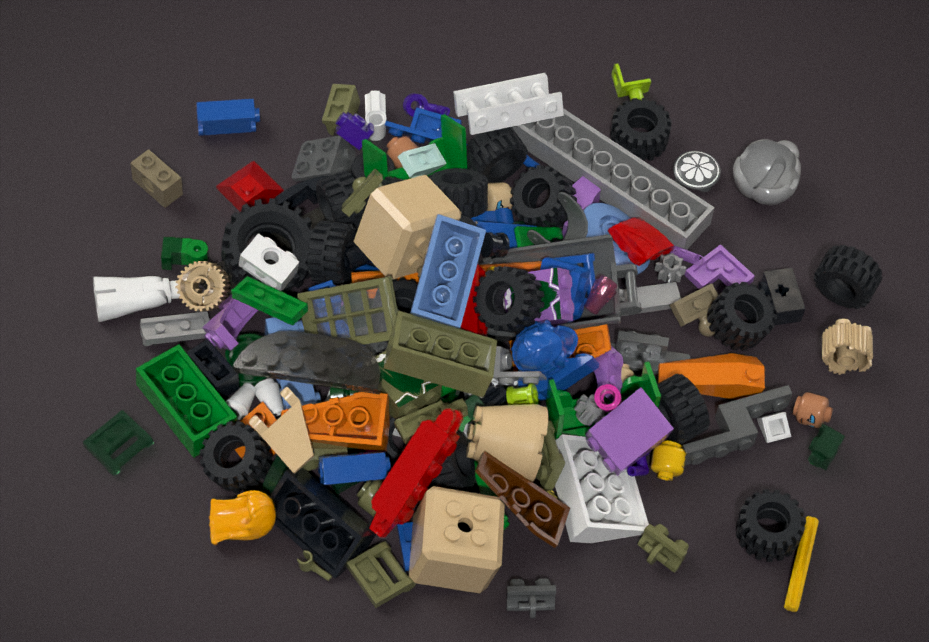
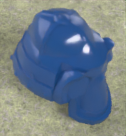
(544, 348)

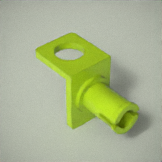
(632, 89)

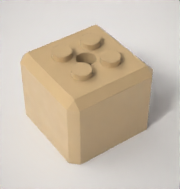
(400, 224)
(444, 553)

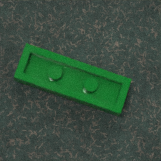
(269, 300)

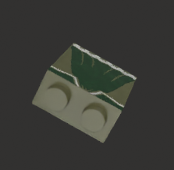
(406, 392)

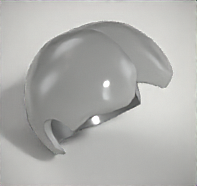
(768, 171)

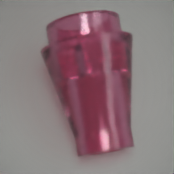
(601, 293)

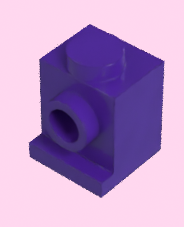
(353, 129)

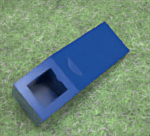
(576, 370)

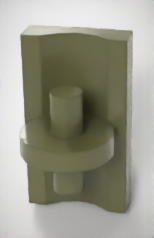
(661, 548)

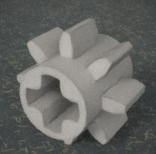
(670, 268)
(588, 410)

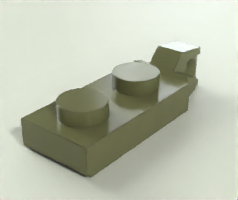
(409, 423)

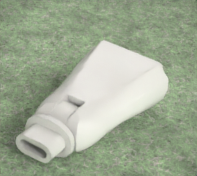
(128, 295)

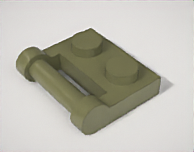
(552, 461)
(373, 577)

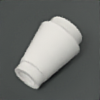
(269, 393)
(241, 400)

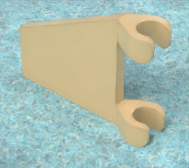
(288, 434)

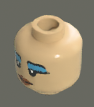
(499, 196)

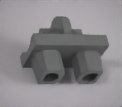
(530, 598)

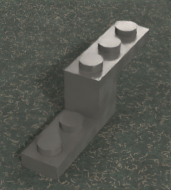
(736, 425)

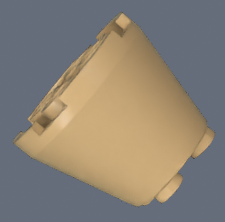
(511, 435)

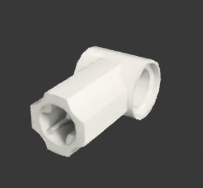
(376, 114)

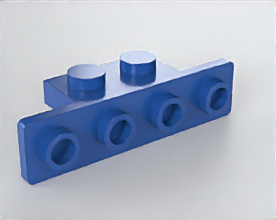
(424, 126)

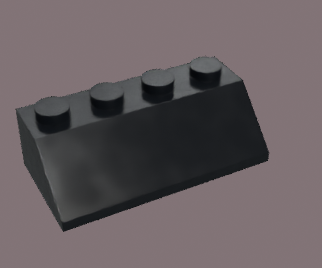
(319, 521)

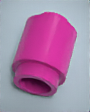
(602, 391)

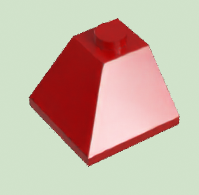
(249, 185)

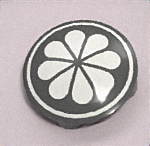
(696, 170)

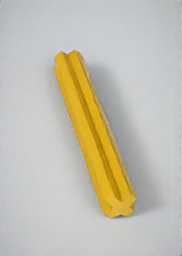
(801, 565)

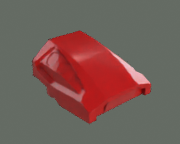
(640, 240)

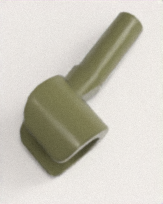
(311, 566)

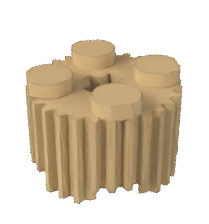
(197, 273)
(847, 347)

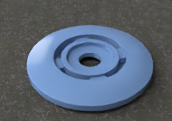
(602, 218)

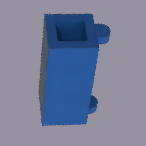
(227, 117)
(353, 467)

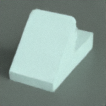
(422, 160)

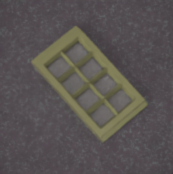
(352, 311)

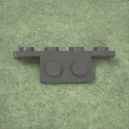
(643, 348)

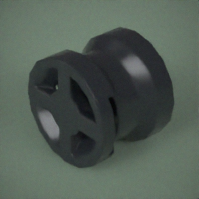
(495, 245)

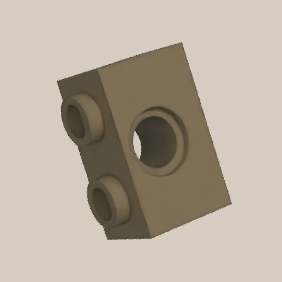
(156, 178)

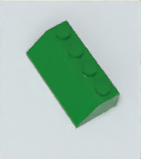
(183, 397)

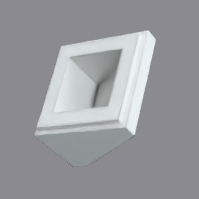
(774, 426)

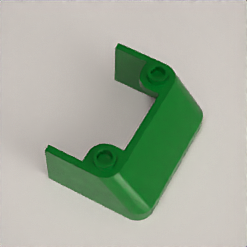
(451, 146)
(561, 405)

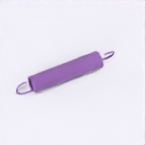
(687, 255)

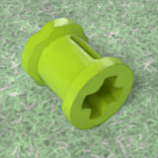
(522, 395)

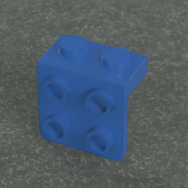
(580, 282)

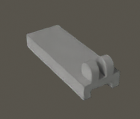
(654, 297)
(173, 328)

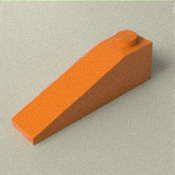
(720, 375)

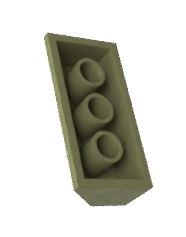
(441, 354)

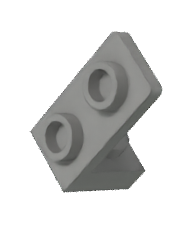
(503, 363)

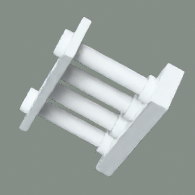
(508, 103)

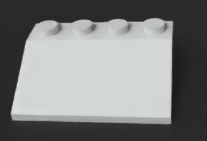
(599, 501)

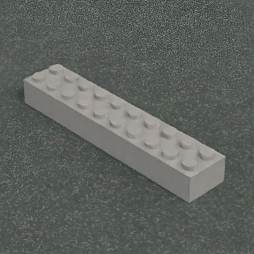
(623, 178)

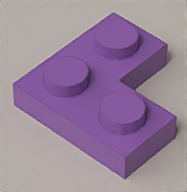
(718, 265)

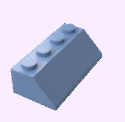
(448, 271)

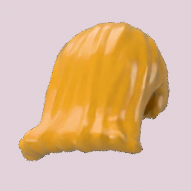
(241, 518)

